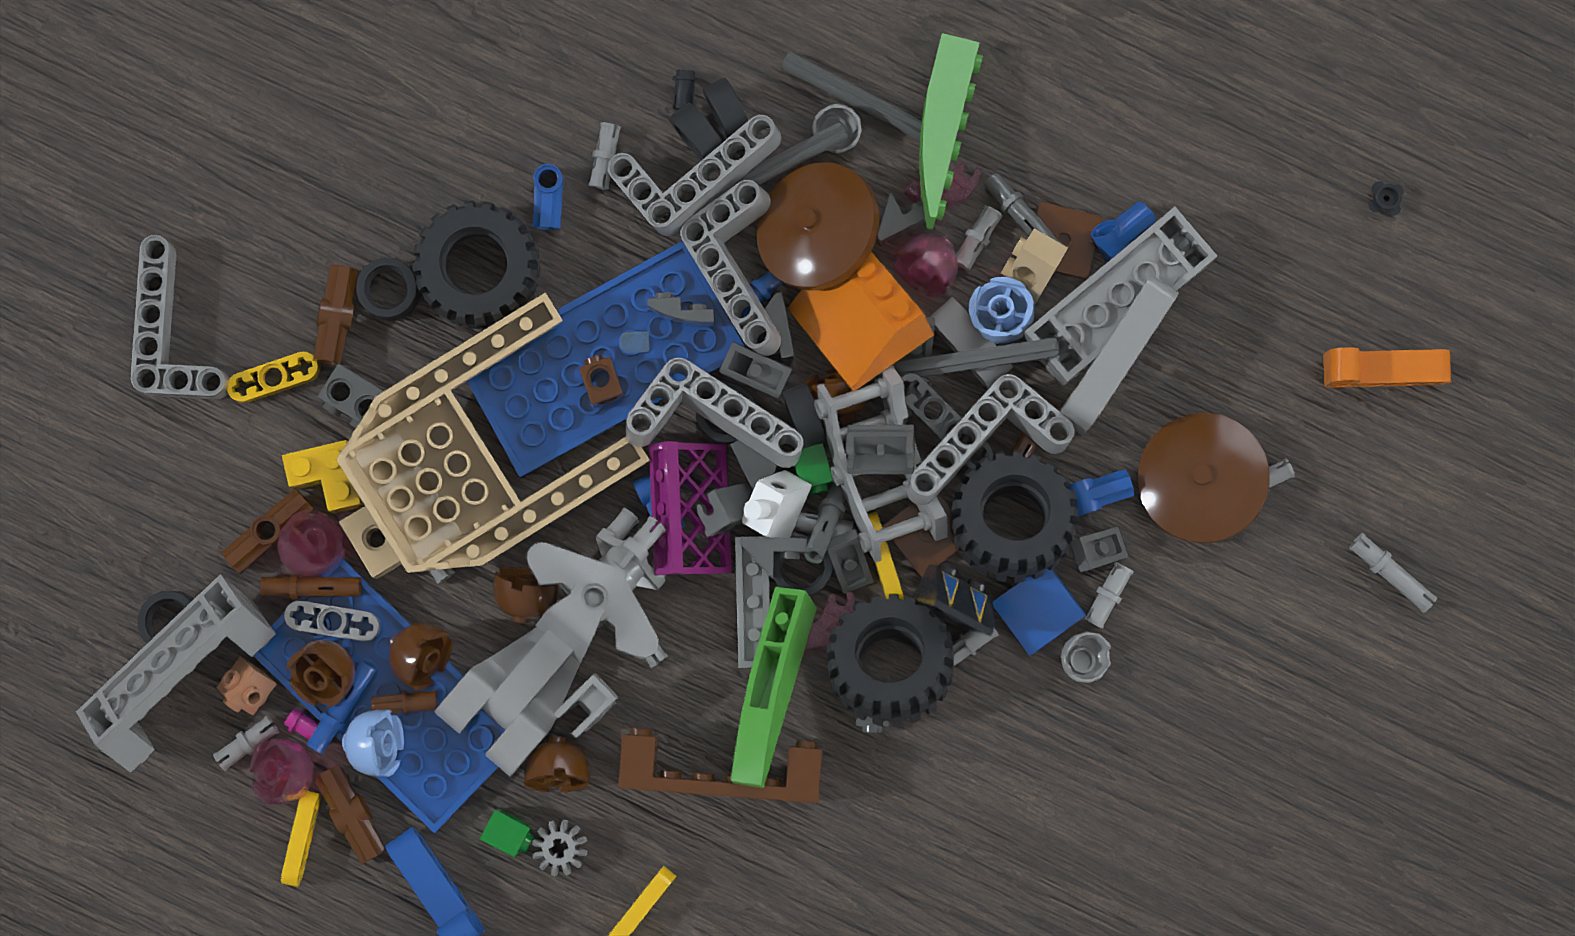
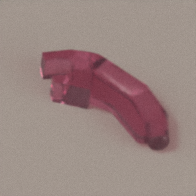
(960, 187)
(821, 630)

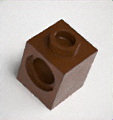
(605, 394)

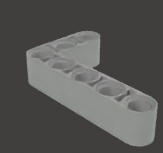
(697, 177)
(726, 269)
(161, 332)
(1118, 354)
(713, 410)
(981, 430)

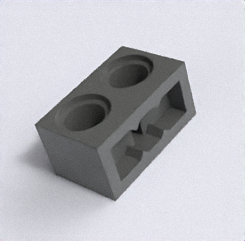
(360, 394)

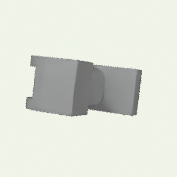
(594, 698)

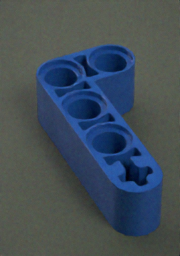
(433, 885)

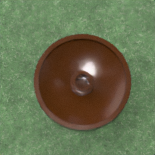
(818, 226)
(1203, 478)

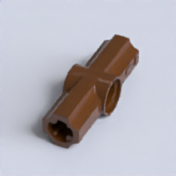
(335, 315)
(251, 544)
(350, 814)

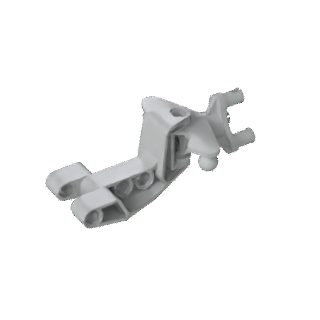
(533, 675)

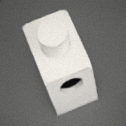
(776, 504)

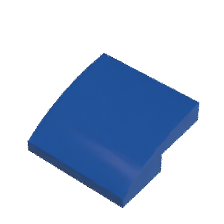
(1038, 610)

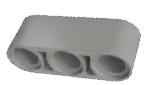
(958, 332)

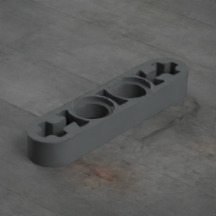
(945, 418)

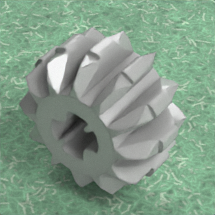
(550, 841)

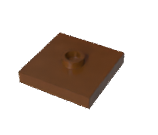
(1074, 231)
(920, 546)

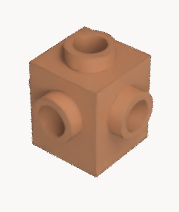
(245, 687)

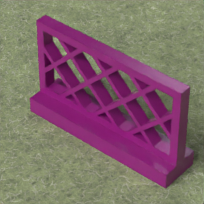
(669, 508)

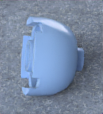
(1002, 310)
(373, 743)

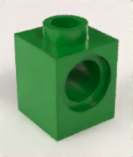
(814, 468)
(507, 833)

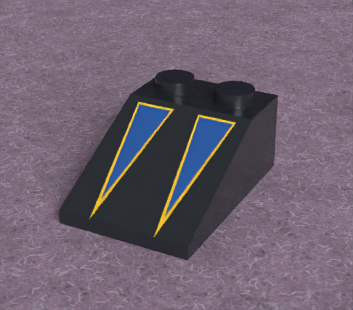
(956, 600)

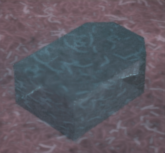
(635, 342)

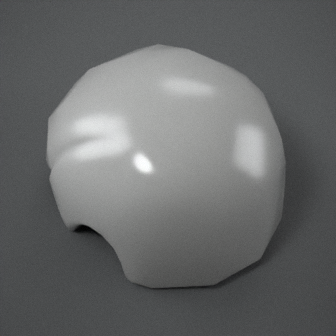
(839, 114)
(1086, 657)

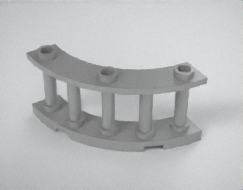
(891, 390)

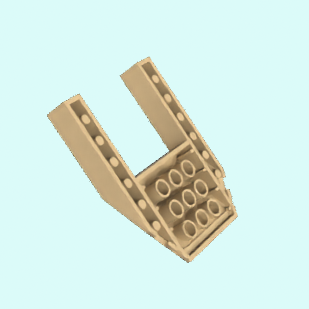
(434, 477)

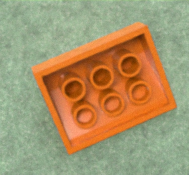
(862, 322)

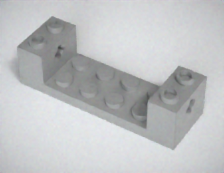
(1090, 313)
(120, 703)

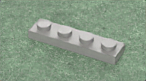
(752, 603)

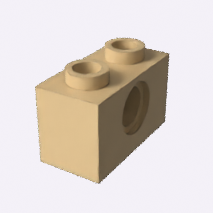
(1034, 262)
(359, 529)

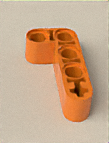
(1386, 368)

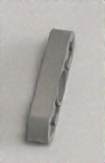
(310, 608)

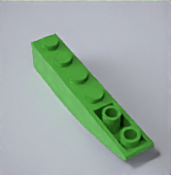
(943, 118)
(771, 683)

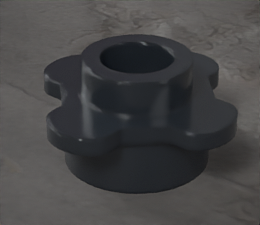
(1394, 193)

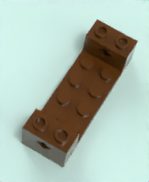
(639, 768)

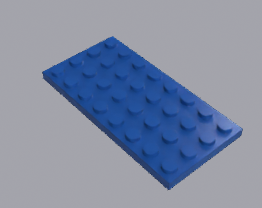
(538, 392)
(437, 763)

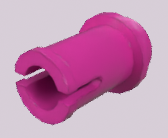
(301, 723)

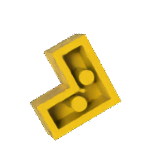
(318, 467)

